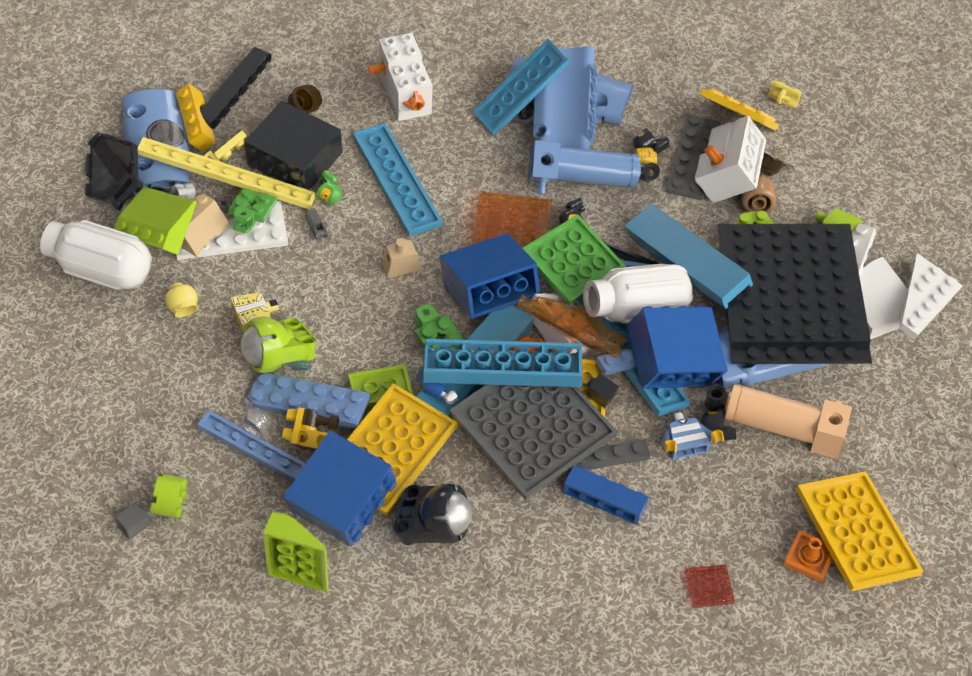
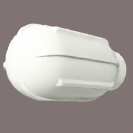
(97, 253)
(629, 289)

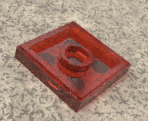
(709, 586)

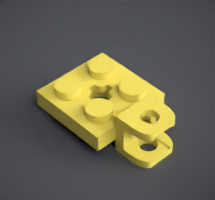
(225, 151)

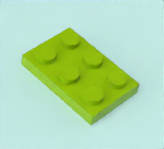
(379, 381)

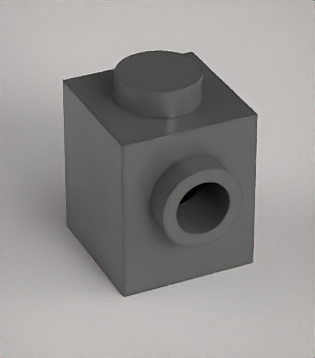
(132, 520)

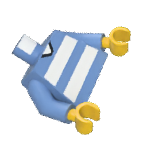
(688, 437)

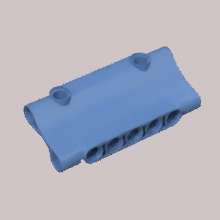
(568, 103)

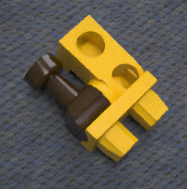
(305, 427)

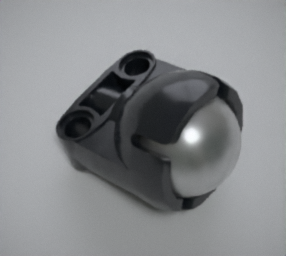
(433, 514)

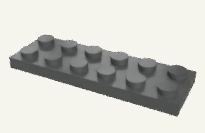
(691, 145)

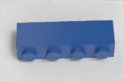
(605, 494)

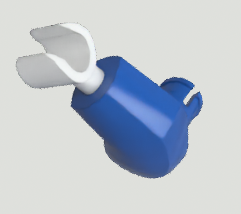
(436, 390)

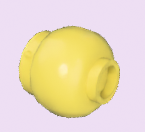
(181, 300)

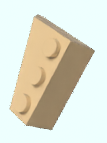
(204, 225)

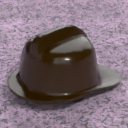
(305, 98)
(772, 165)

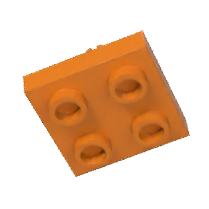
(809, 556)

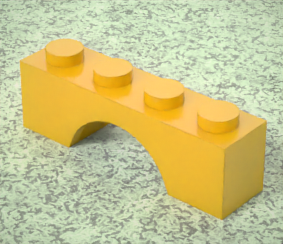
(197, 130)

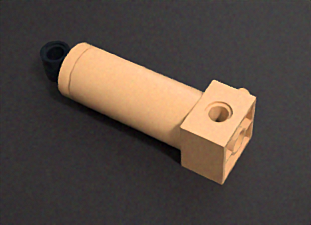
(790, 418)

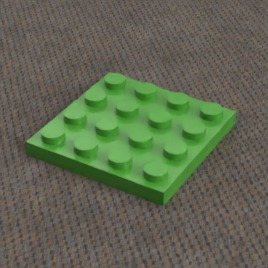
(572, 257)

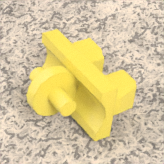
(784, 94)

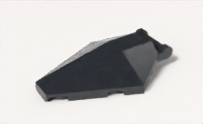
(112, 169)

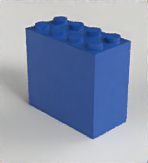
(489, 275)
(676, 347)
(340, 488)

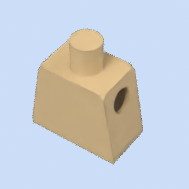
(400, 258)

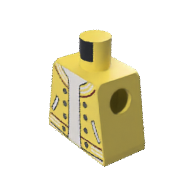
(251, 306)

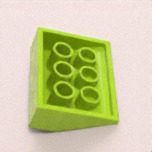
(157, 219)
(294, 553)

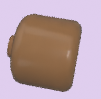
(761, 198)

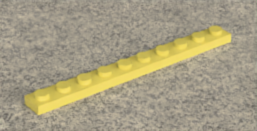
(225, 173)

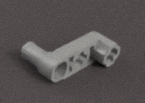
(183, 190)

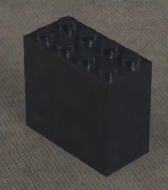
(293, 146)

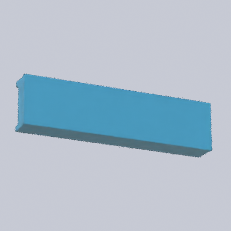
(677, 245)
(501, 325)
(502, 365)

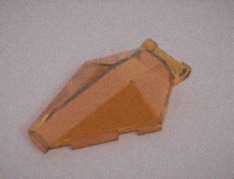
(574, 324)

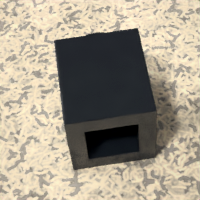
(601, 390)

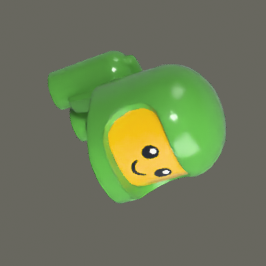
(329, 190)

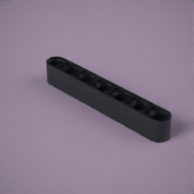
(235, 86)

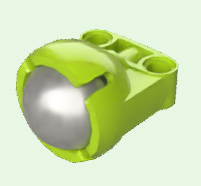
(272, 343)

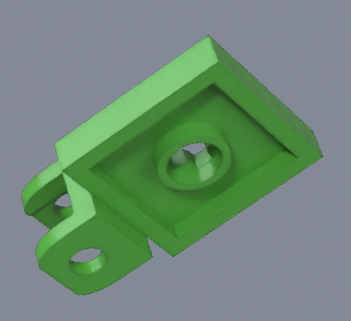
(247, 214)
(431, 326)

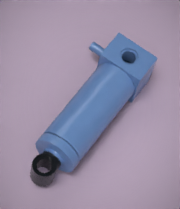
(585, 166)

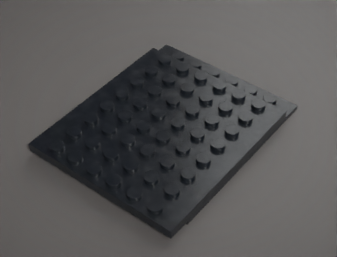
(802, 296)

